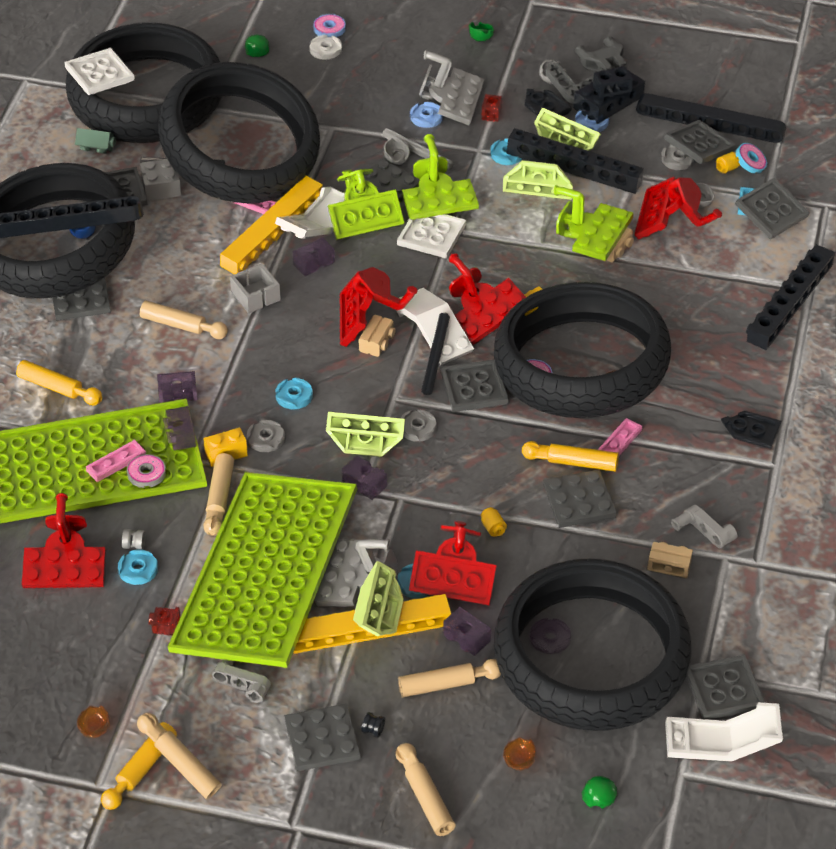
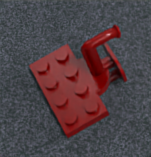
(666, 199)
(357, 297)
(484, 310)
(65, 562)
(451, 572)

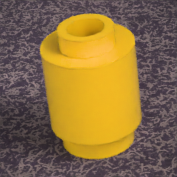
(727, 162)
(493, 522)

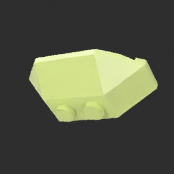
(565, 131)
(536, 179)
(364, 433)
(379, 601)

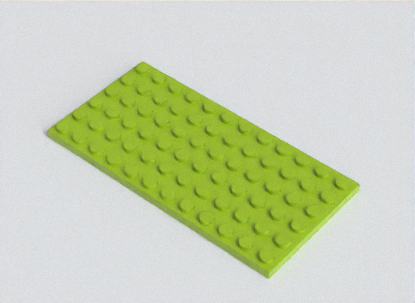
(54, 456)
(263, 570)

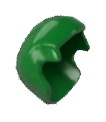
(481, 32)
(257, 45)
(599, 792)

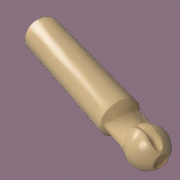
(181, 319)
(218, 493)
(446, 678)
(179, 756)
(425, 790)

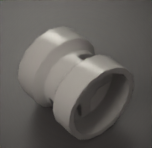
(133, 539)

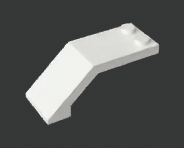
(316, 219)
(425, 310)
(724, 739)

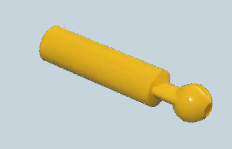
(57, 382)
(572, 456)
(133, 771)

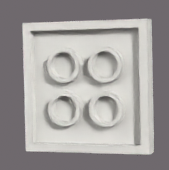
(99, 71)
(432, 234)

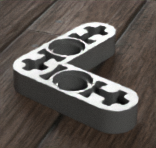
(569, 90)

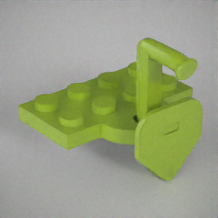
(436, 196)
(363, 207)
(595, 232)

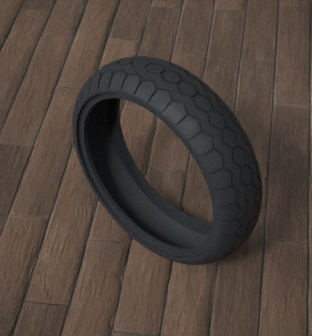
(138, 42)
(253, 84)
(76, 269)
(582, 395)
(592, 708)

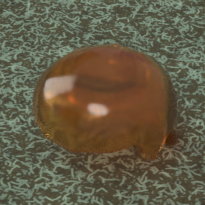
(93, 722)
(519, 754)

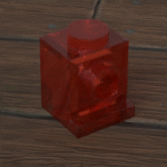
(491, 107)
(164, 620)

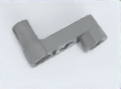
(706, 525)
(254, 684)

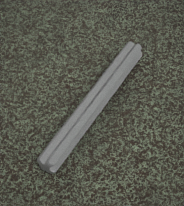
(413, 146)

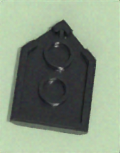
(548, 100)
(753, 428)

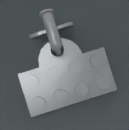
(455, 93)
(349, 569)

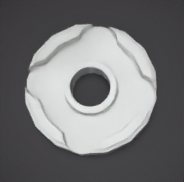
(318, 48)

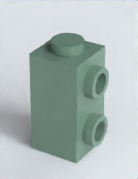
(95, 139)

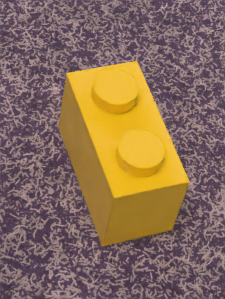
(227, 442)

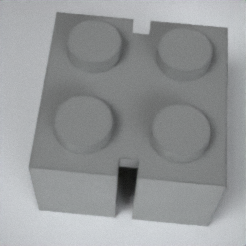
(159, 180)
(261, 288)

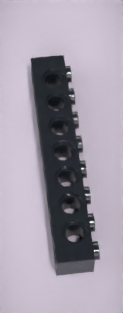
(575, 160)
(790, 297)

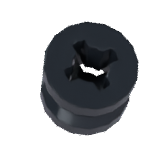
(373, 724)

